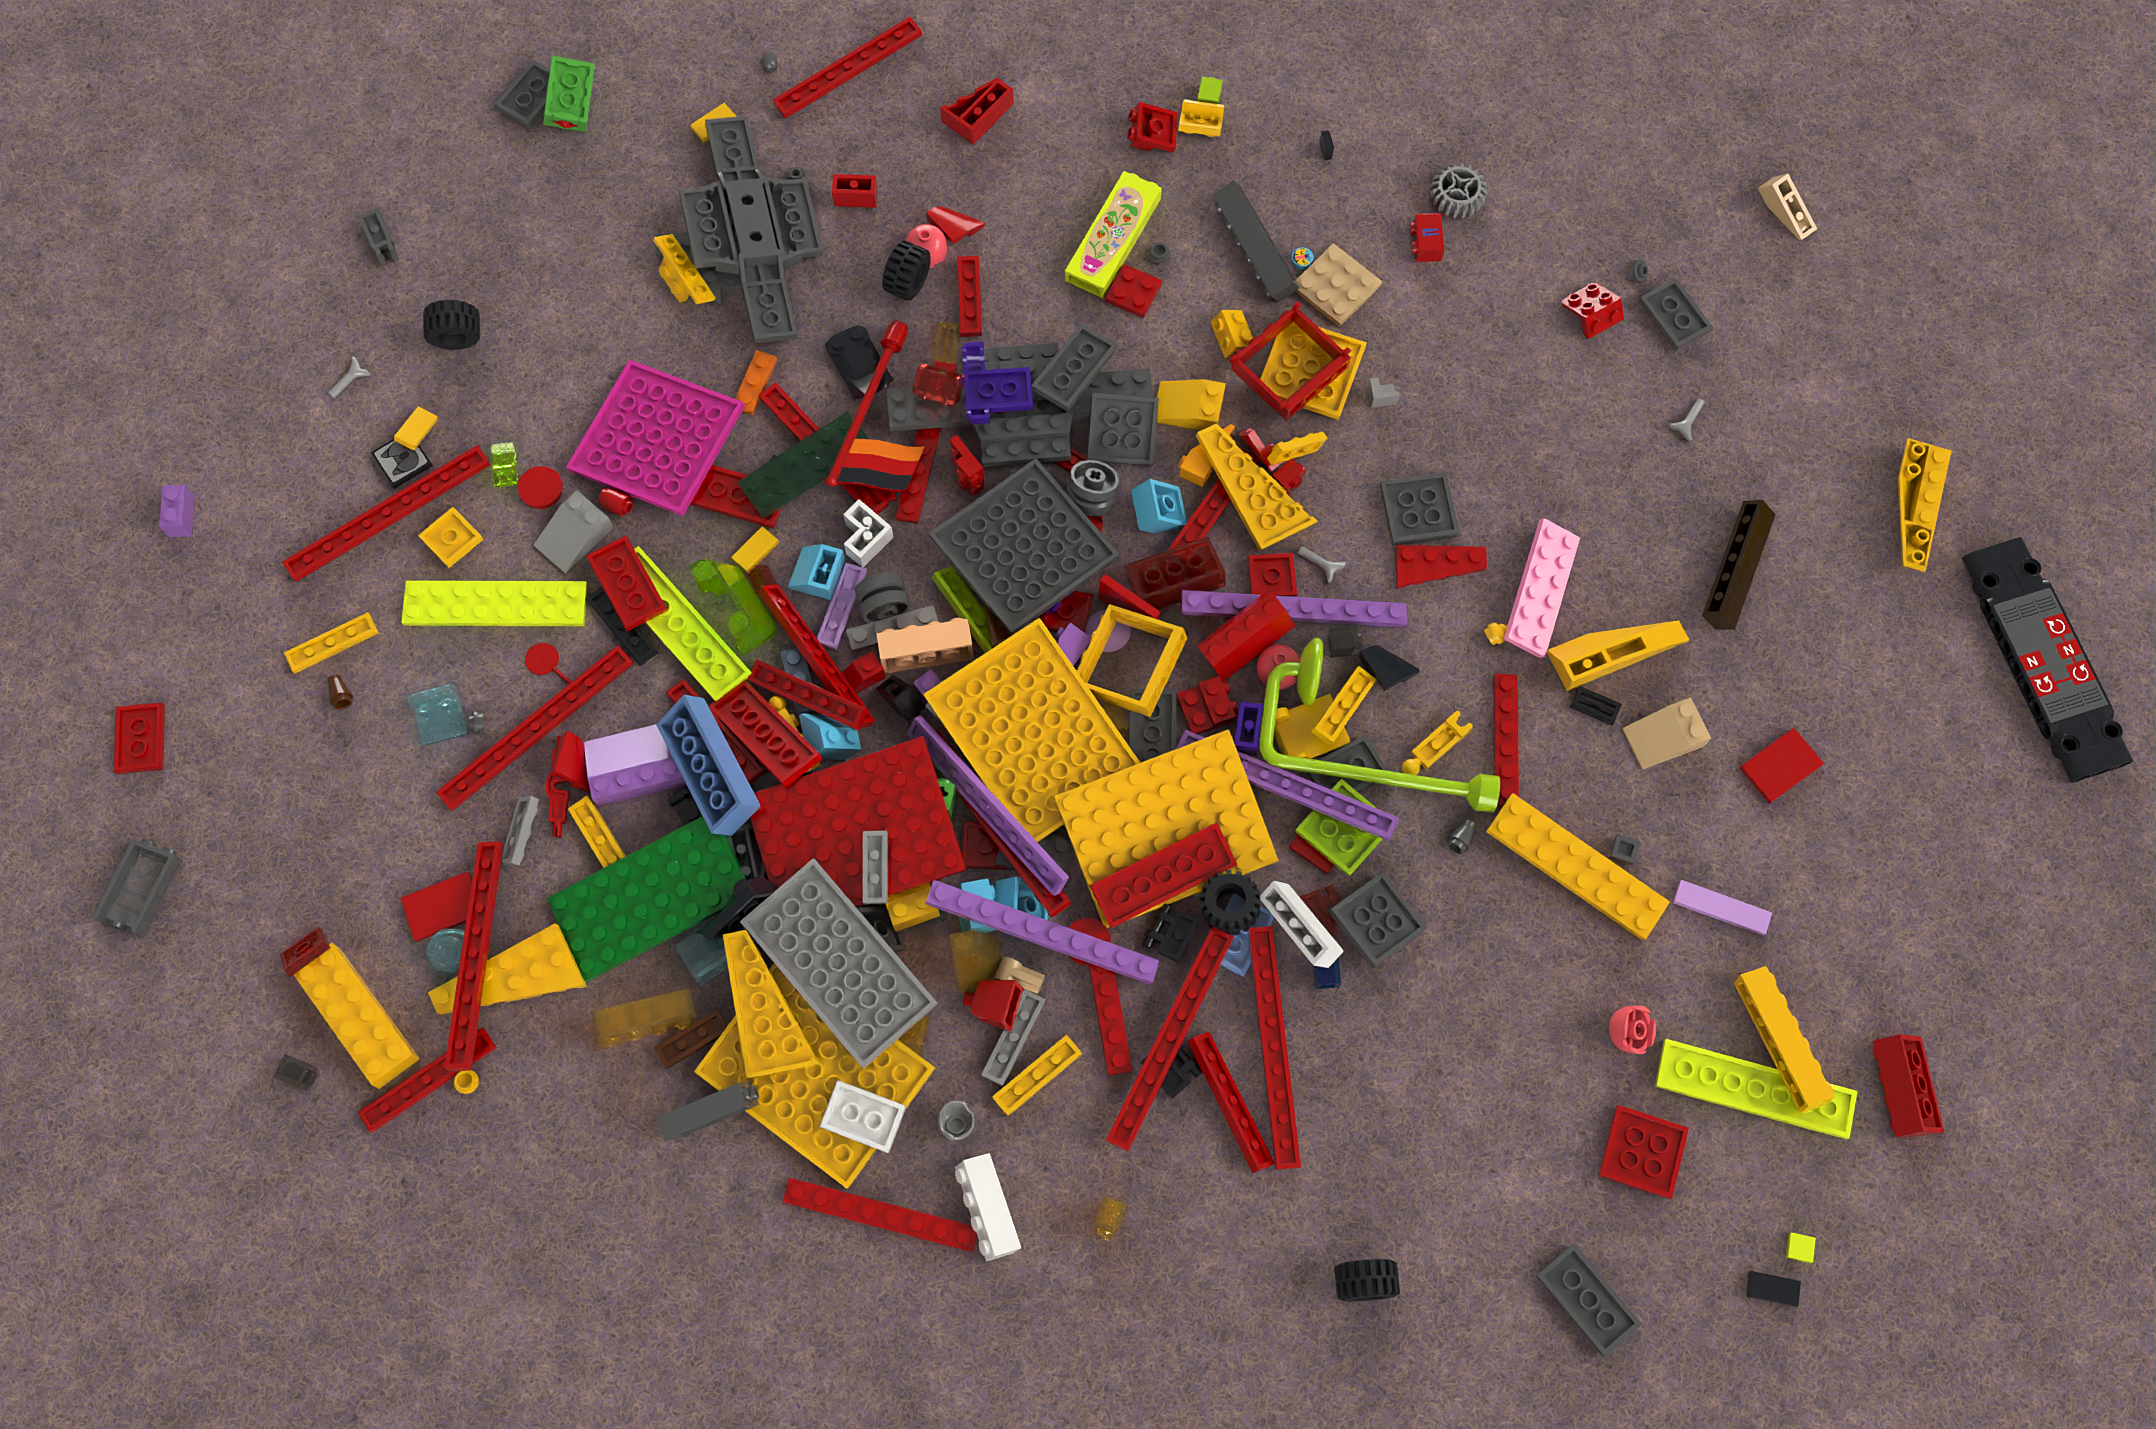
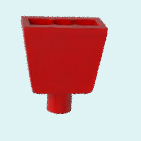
(995, 1002)

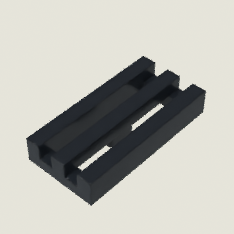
(1590, 712)

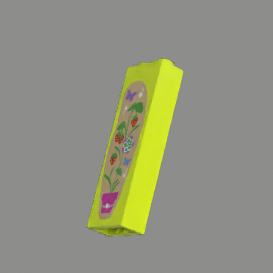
(1113, 234)

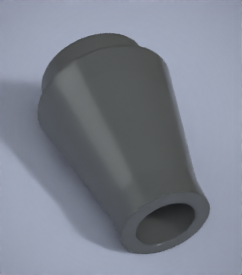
(1460, 838)

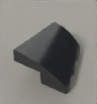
(1386, 666)

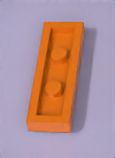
(755, 380)

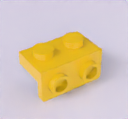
(1201, 118)
(1231, 331)

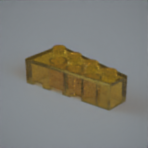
(642, 1018)

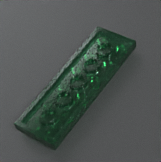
(797, 467)

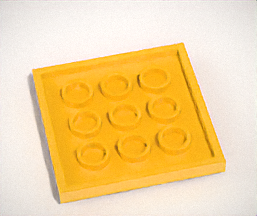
(1298, 358)

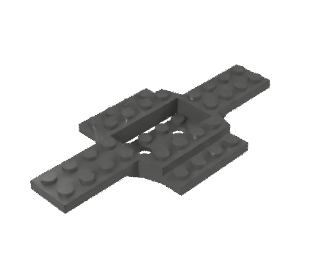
(779, 214)
(1022, 434)

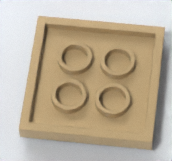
(1337, 285)

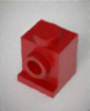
(1289, 475)

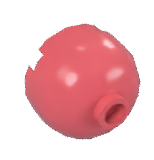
(930, 238)
(1274, 656)
(1632, 1029)

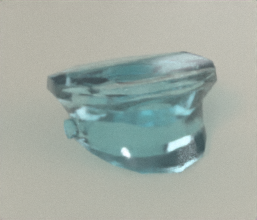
(445, 951)

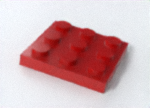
(1643, 1152)

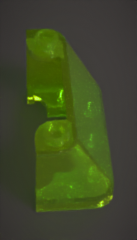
(752, 623)

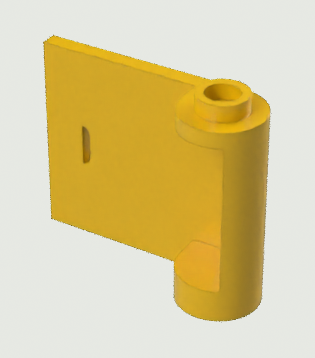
(1295, 726)

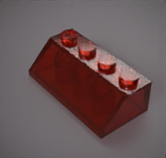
(1165, 574)

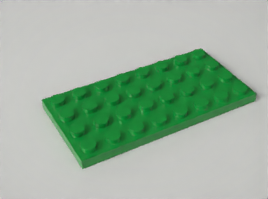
(646, 897)

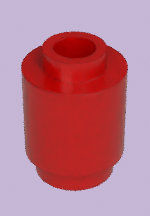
(615, 501)

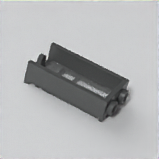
(137, 887)

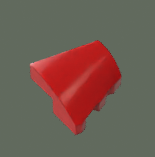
(953, 224)
(1255, 444)
(571, 761)

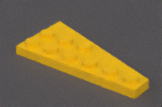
(1257, 497)
(521, 972)
(765, 1022)

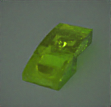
(504, 464)

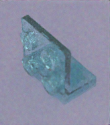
(438, 714)
(703, 957)

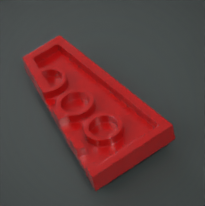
(1428, 562)

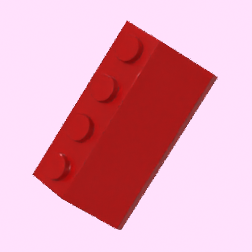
(1246, 635)
(1907, 1086)

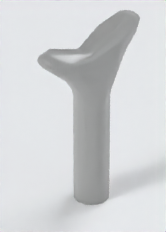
(354, 372)
(1685, 426)
(1329, 567)

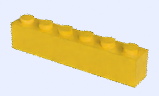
(1784, 1040)

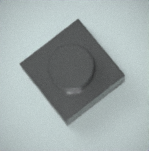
(1624, 849)

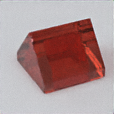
(761, 576)

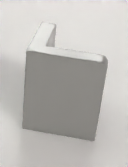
(1381, 394)

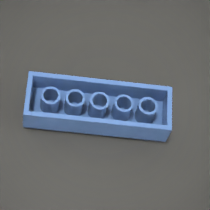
(708, 765)

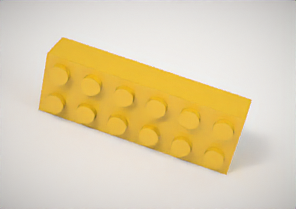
(356, 1017)

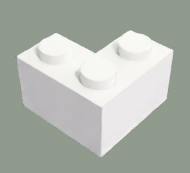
(869, 535)

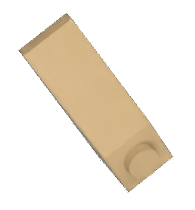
(1787, 205)

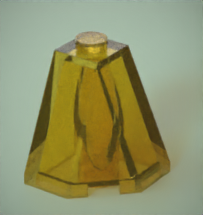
(974, 958)

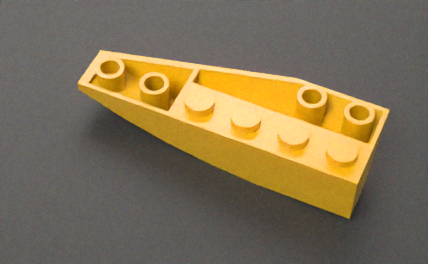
(1920, 494)
(1612, 650)

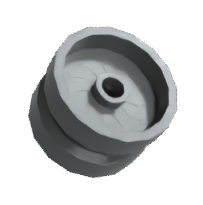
(1093, 487)
(882, 596)

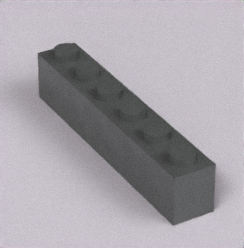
(1256, 241)

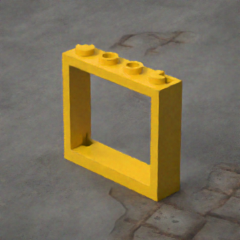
(1163, 669)

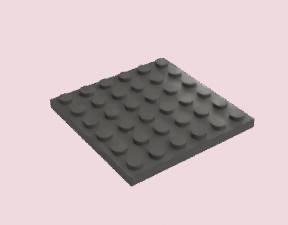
(1024, 546)

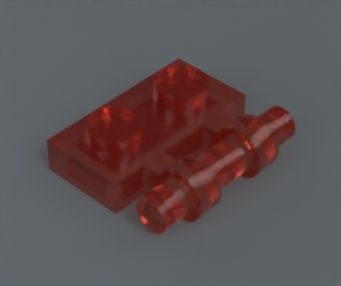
(1318, 906)

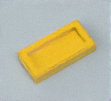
(698, 126)
(416, 428)
(755, 549)

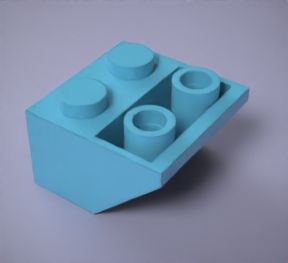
(818, 570)

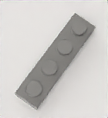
(865, 636)
(1012, 1042)

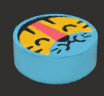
(1302, 258)

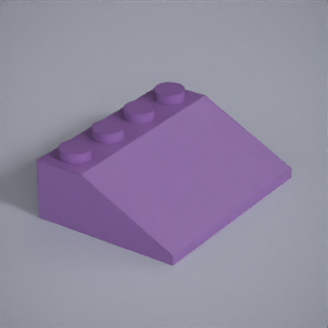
(630, 766)

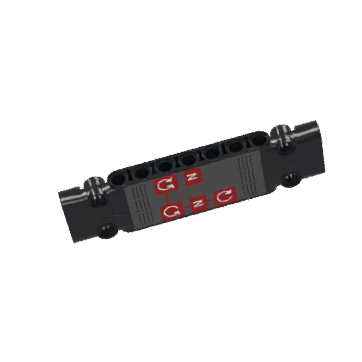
(2047, 660)

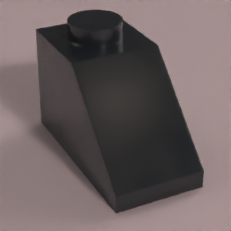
(901, 697)

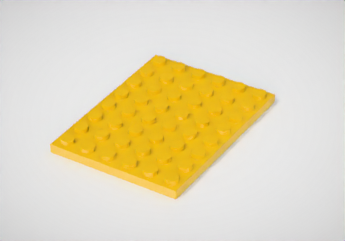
(1029, 726)
(1161, 803)
(797, 1099)

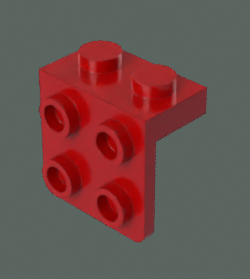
(1596, 308)

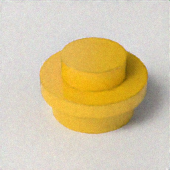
(466, 1082)

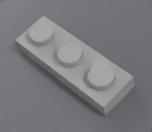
(519, 831)
(875, 867)

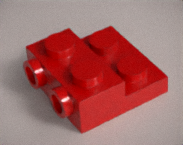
(1152, 128)
(968, 469)
(1207, 705)

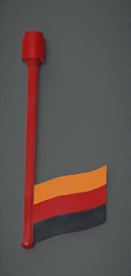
(876, 461)

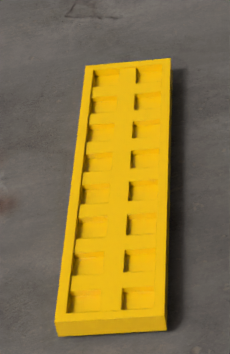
(1578, 867)

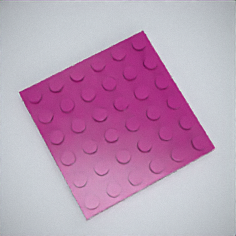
(655, 437)

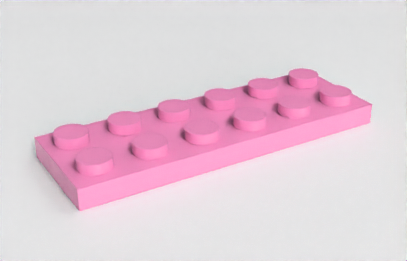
(1541, 588)

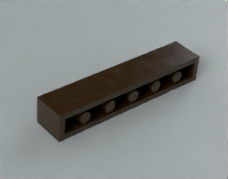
(1738, 565)

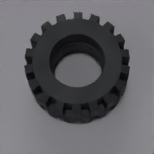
(906, 270)
(451, 324)
(1233, 884)
(1367, 1280)

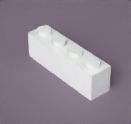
(1301, 924)
(987, 1207)

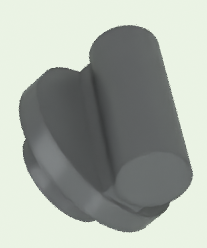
(1638, 271)

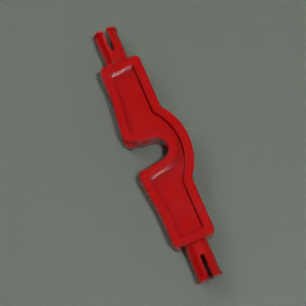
(558, 799)

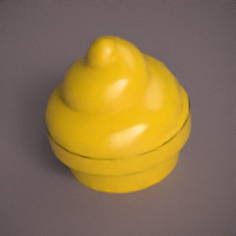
(1495, 633)

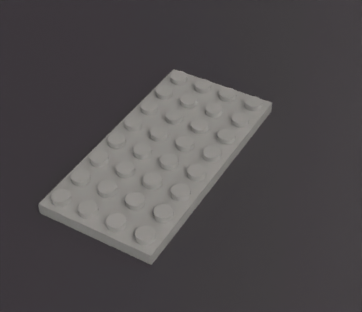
(839, 963)

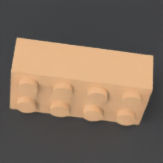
(925, 645)

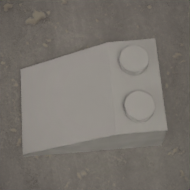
(572, 532)

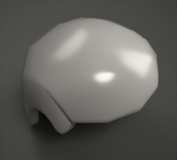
(955, 1120)

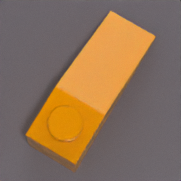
(1196, 465)

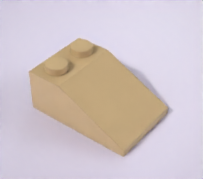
(1667, 734)

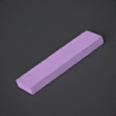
(840, 606)
(1722, 907)

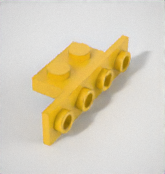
(680, 272)

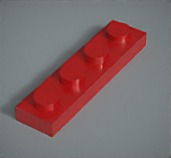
(969, 296)

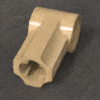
(1013, 970)

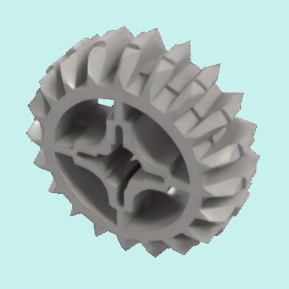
(1456, 198)

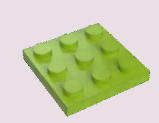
(1336, 840)

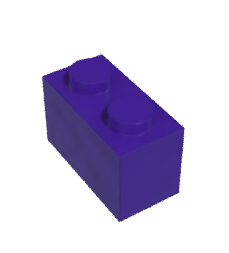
(1248, 728)

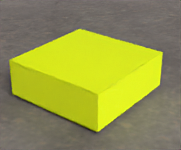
(1800, 1247)

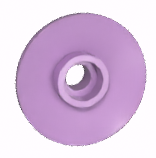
(1118, 637)

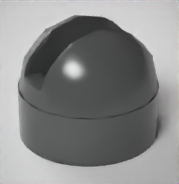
(769, 62)

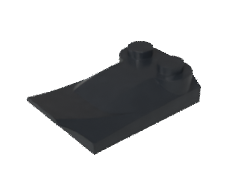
(856, 360)
(745, 898)

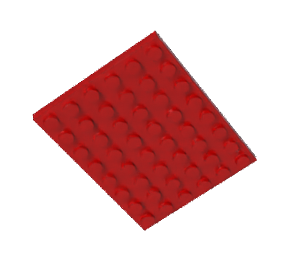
(830, 809)

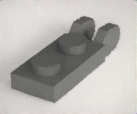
(377, 234)

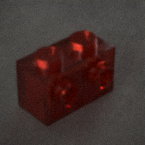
(938, 385)

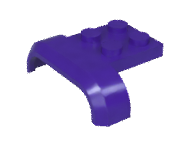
(992, 389)

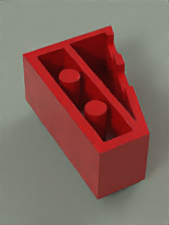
(978, 111)

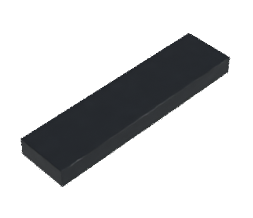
(634, 640)

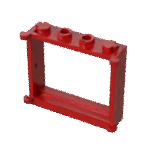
(1312, 387)

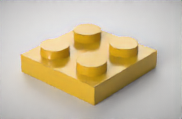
(450, 537)

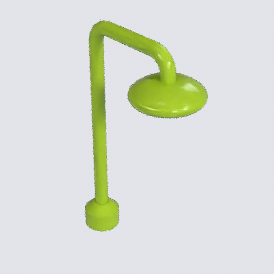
(1480, 792)

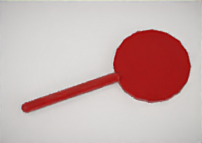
(543, 659)

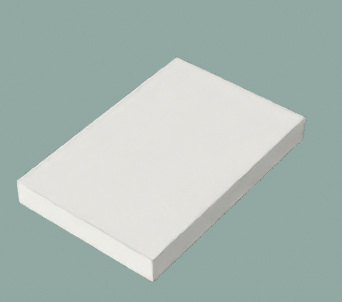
(863, 1116)

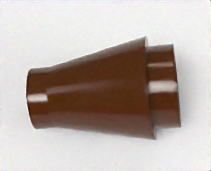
(339, 694)

